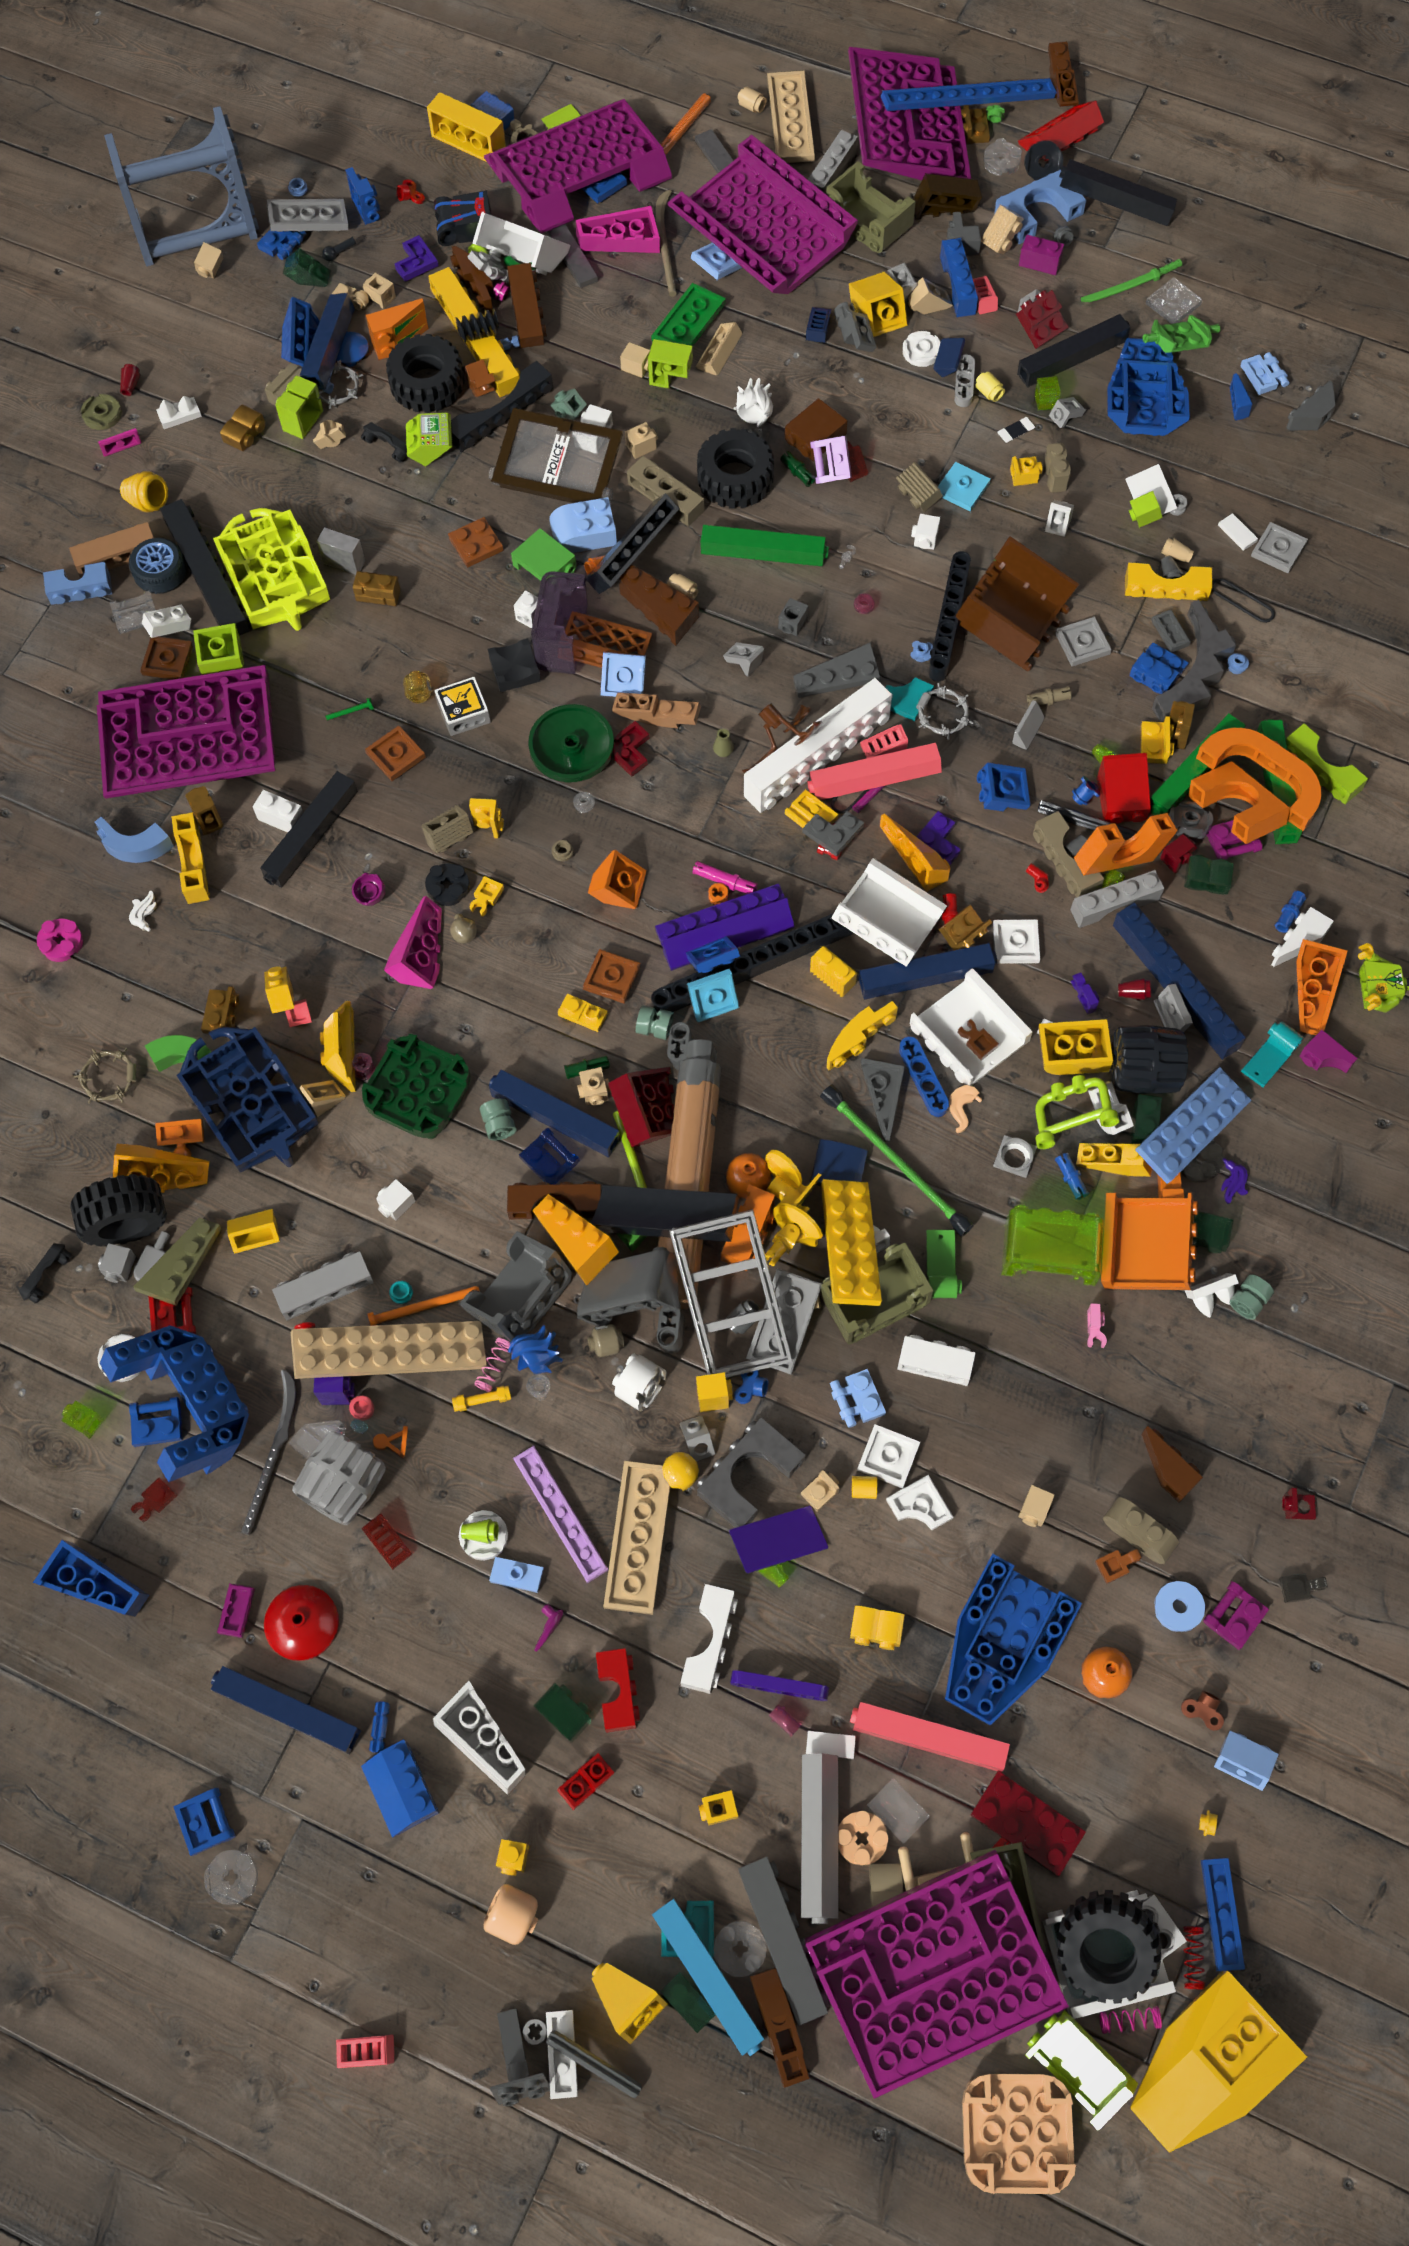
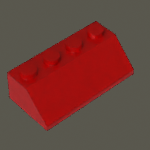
(1067, 127)

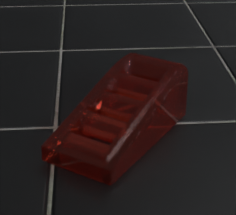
(373, 1525)

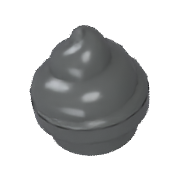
(1063, 235)

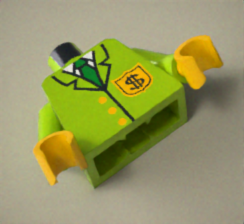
(1380, 981)

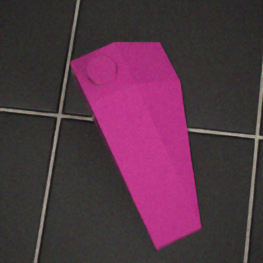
(415, 953)

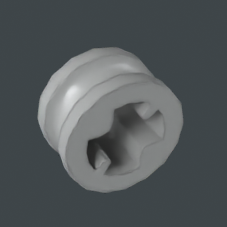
(1180, 499)
(543, 2033)

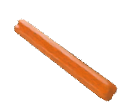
(687, 120)

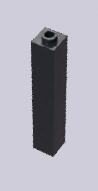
(1117, 192)
(1074, 350)
(308, 829)

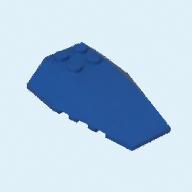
(1147, 391)

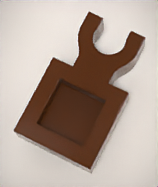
(979, 1042)

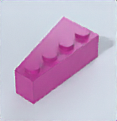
(620, 232)

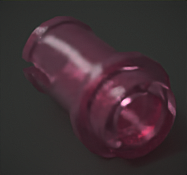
(784, 1720)

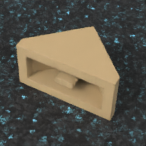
(322, 1096)

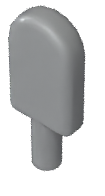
(150, 1256)

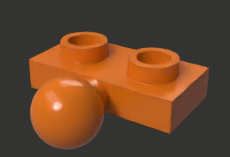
(180, 1134)

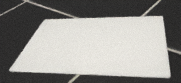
(1152, 480)

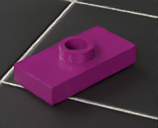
(236, 1610)

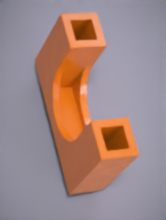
(1233, 782)
(1109, 851)

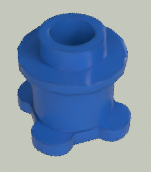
(1085, 791)

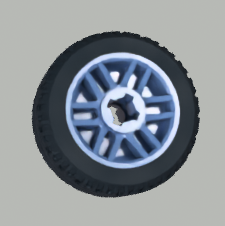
(157, 565)

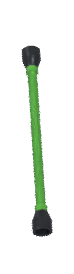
(959, 1221)

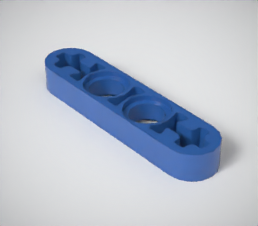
(924, 1076)

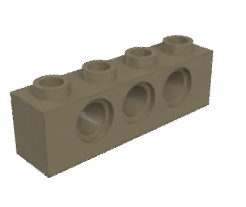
(654, 482)

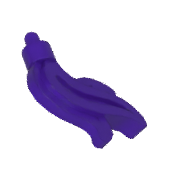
(1235, 1182)

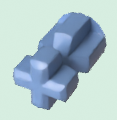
(507, 343)

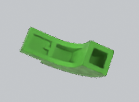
(172, 1050)

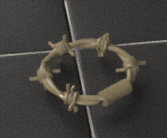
(131, 1075)

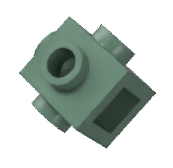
(568, 404)

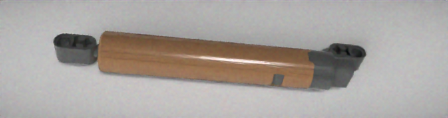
(689, 1151)

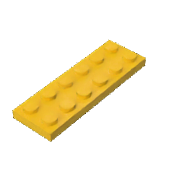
(851, 1243)

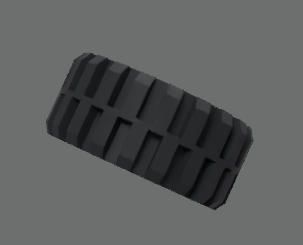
(420, 354)
(735, 447)
(118, 1210)
(1101, 1978)

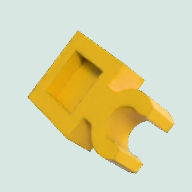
(486, 893)

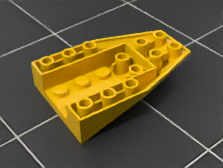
(1213, 2065)

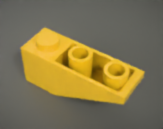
(1113, 1158)

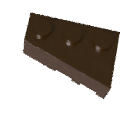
(946, 194)

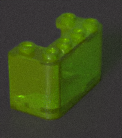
(1053, 1243)

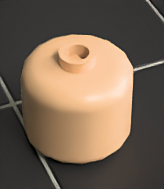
(511, 1914)

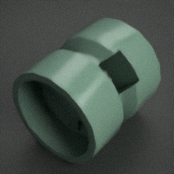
(654, 1022)
(497, 1118)
(1253, 1296)

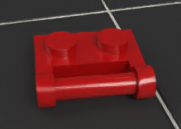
(164, 1314)

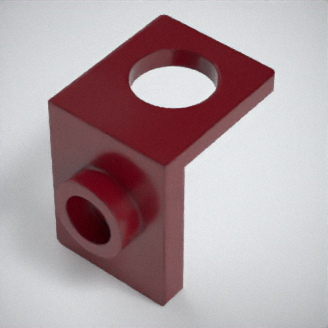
(1290, 1505)

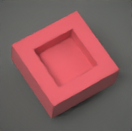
(299, 1015)

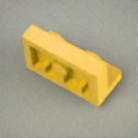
(1156, 740)
(487, 814)

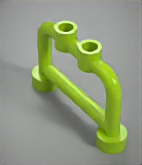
(1058, 1092)

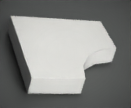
(920, 1502)

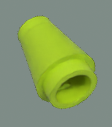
(481, 1531)

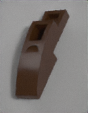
(1062, 74)
(473, 277)
(780, 2027)

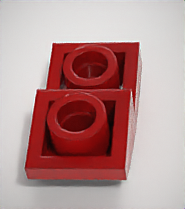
(585, 1781)

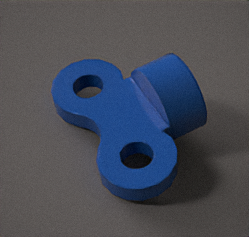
(751, 1386)

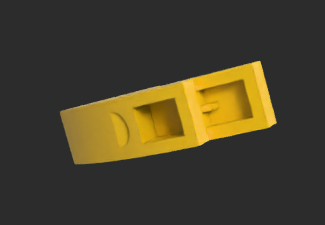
(853, 1036)

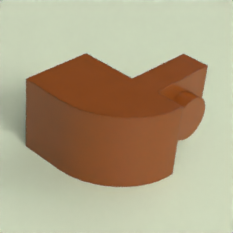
(478, 378)

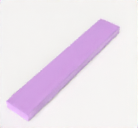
(560, 1514)

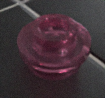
(864, 599)

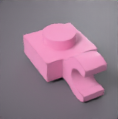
(1095, 1320)

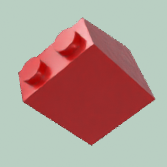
(1124, 788)

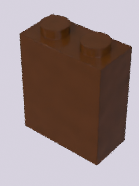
(814, 424)

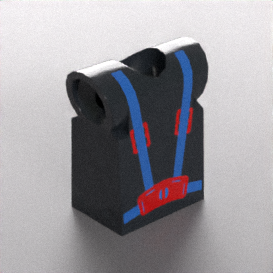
(459, 216)

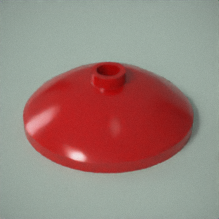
(310, 1636)

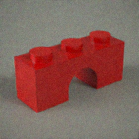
(615, 1667)

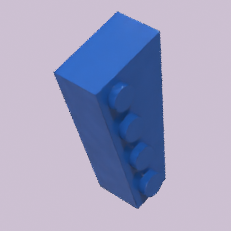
(88, 1579)

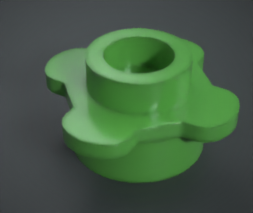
(995, 113)

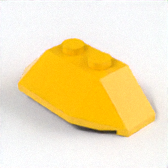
(340, 1046)

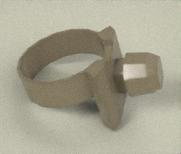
(518, 130)

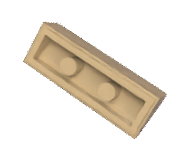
(719, 348)

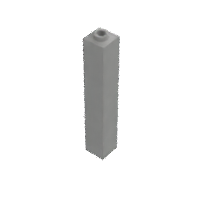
(819, 1838)

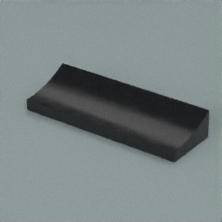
(659, 1210)

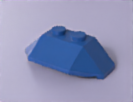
(298, 331)

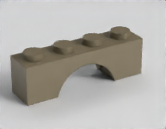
(1051, 834)

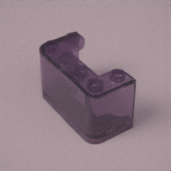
(557, 598)

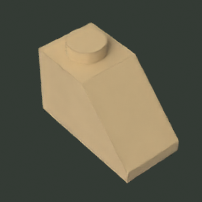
(928, 297)

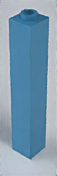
(709, 1978)

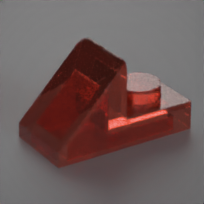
(857, 462)

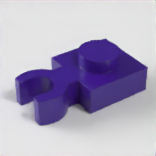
(1087, 996)

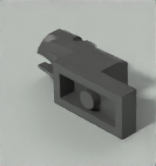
(855, 327)

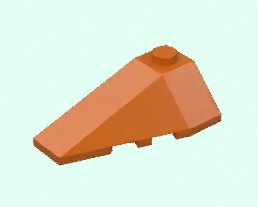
(1317, 981)

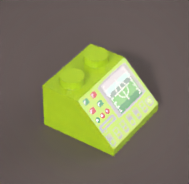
(428, 437)

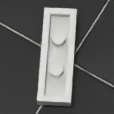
(561, 2068)

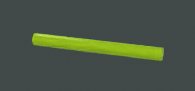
(630, 1152)

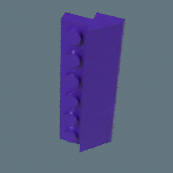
(740, 919)

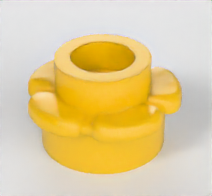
(1208, 1823)

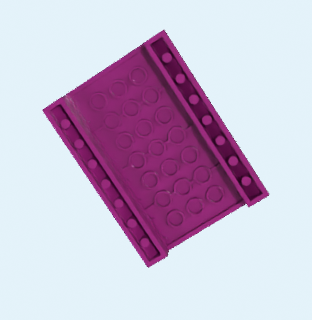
(767, 218)

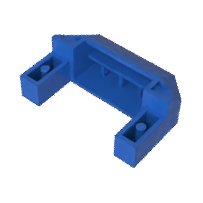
(201, 1386)

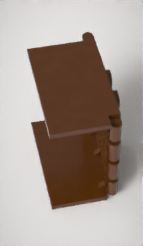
(1017, 603)

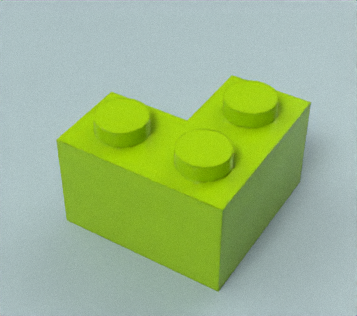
(668, 360)

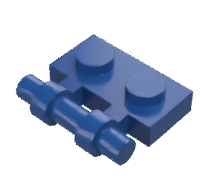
(276, 242)

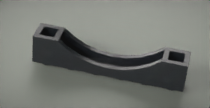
(472, 427)

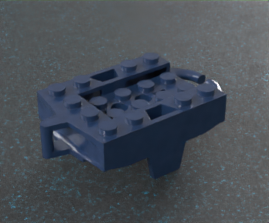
(253, 1065)

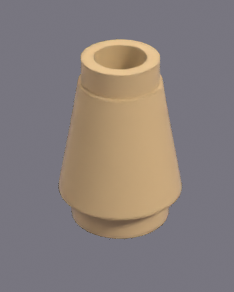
(1177, 550)

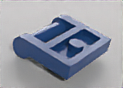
(155, 1429)
(196, 1824)

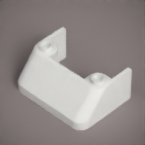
(520, 243)

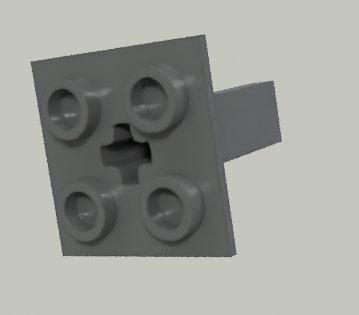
(519, 2082)

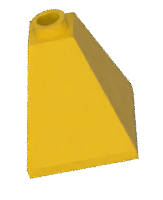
(627, 2001)

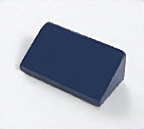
(948, 356)

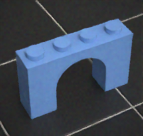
(1043, 190)

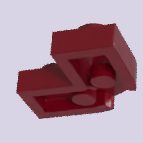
(625, 748)

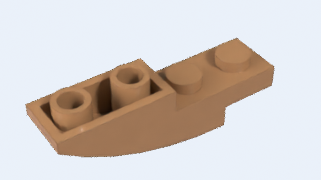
(651, 710)

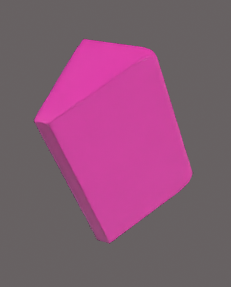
(119, 442)

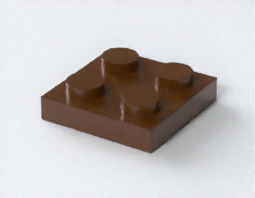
(166, 658)

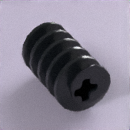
(478, 326)

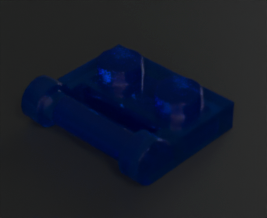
(543, 1163)

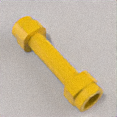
(461, 1403)

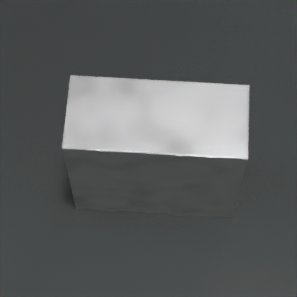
(341, 551)

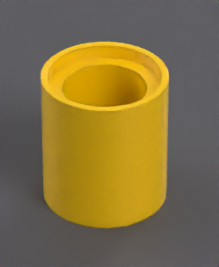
(864, 1487)

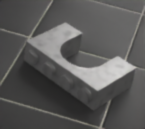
(759, 1442)

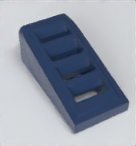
(816, 334)

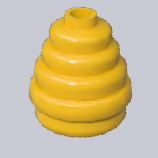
(145, 491)

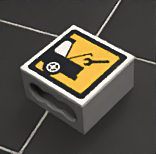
(462, 706)

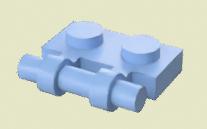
(1260, 375)
(864, 1395)

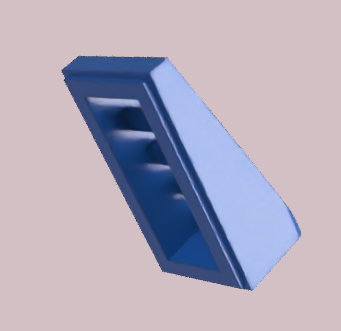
(1240, 399)

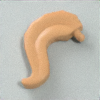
(960, 1097)

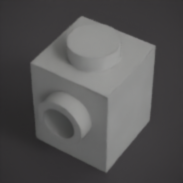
(116, 1263)

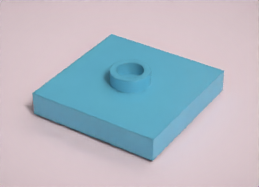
(963, 486)
(713, 995)

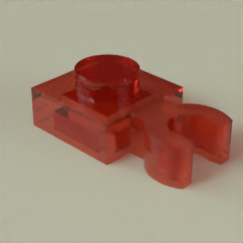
(156, 1497)

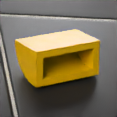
(253, 1231)

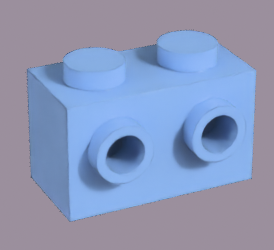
(1246, 1760)

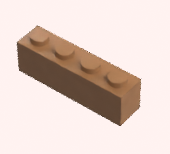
(111, 549)

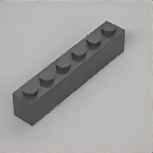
(783, 1942)

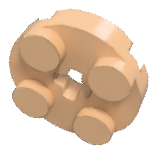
(862, 1854)

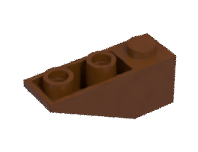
(1171, 1469)

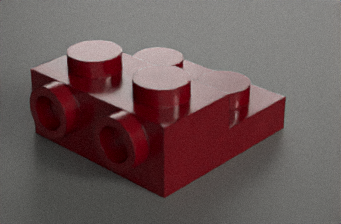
(1042, 318)

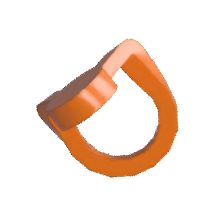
(381, 1441)

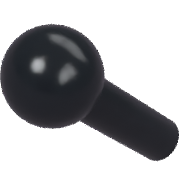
(330, 253)

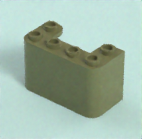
(878, 216)
(902, 1294)

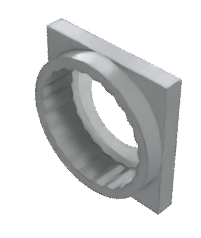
(1015, 1143)

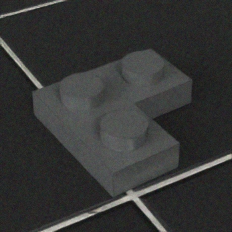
(836, 836)

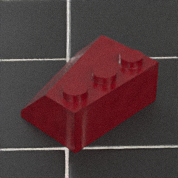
(644, 1104)

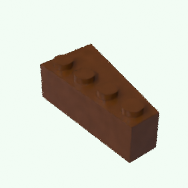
(525, 305)
(660, 603)

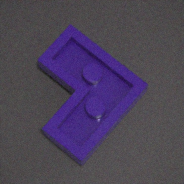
(419, 259)
(934, 836)

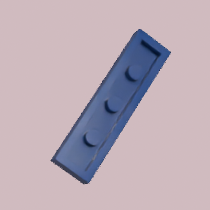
(1222, 1914)

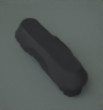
(372, 430)
(29, 1288)

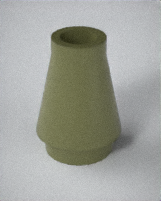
(723, 743)

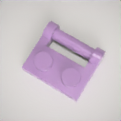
(837, 459)

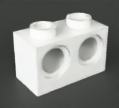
(1165, 1924)

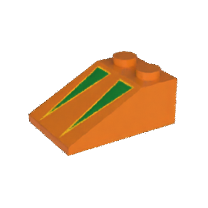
(395, 324)

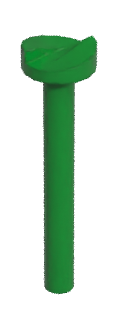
(351, 709)

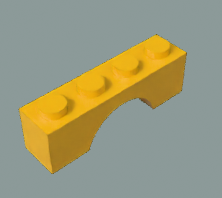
(1144, 582)
(189, 845)

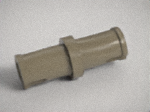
(1050, 696)

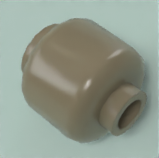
(606, 1340)

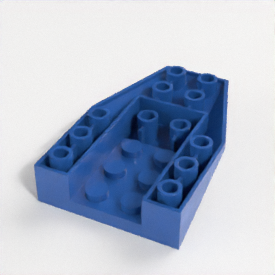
(1005, 1640)

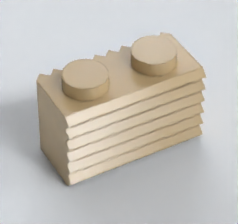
(1002, 229)

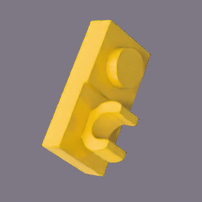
(582, 1013)

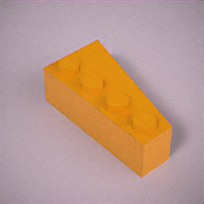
(578, 1240)

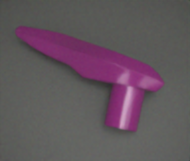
(551, 1624)

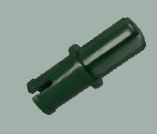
(573, 1070)

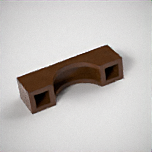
(524, 1198)

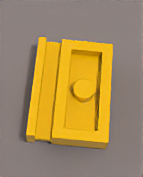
(805, 808)

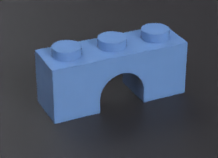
(94, 583)

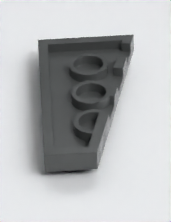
(839, 673)

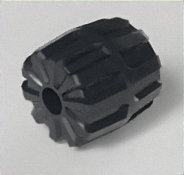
(1149, 1059)

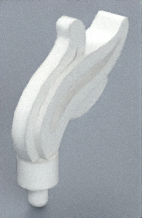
(141, 910)

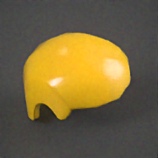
(680, 1470)

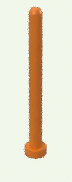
(420, 1306)

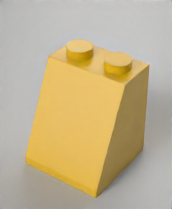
(881, 301)

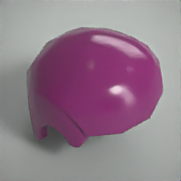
(368, 889)

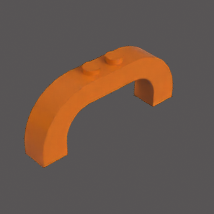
(1274, 759)

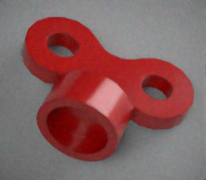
(405, 192)

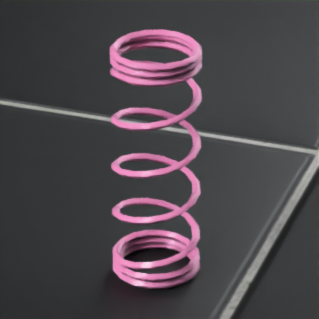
(482, 1385)

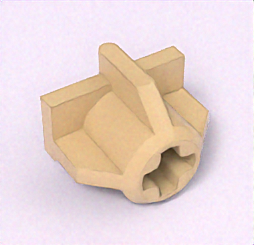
(329, 434)

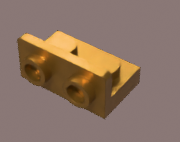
(975, 125)
(1181, 718)
(964, 928)
(220, 1009)

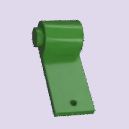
(941, 1264)

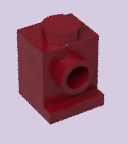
(1178, 852)

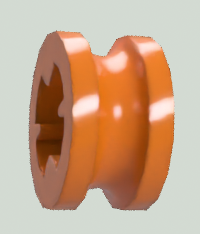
(718, 887)

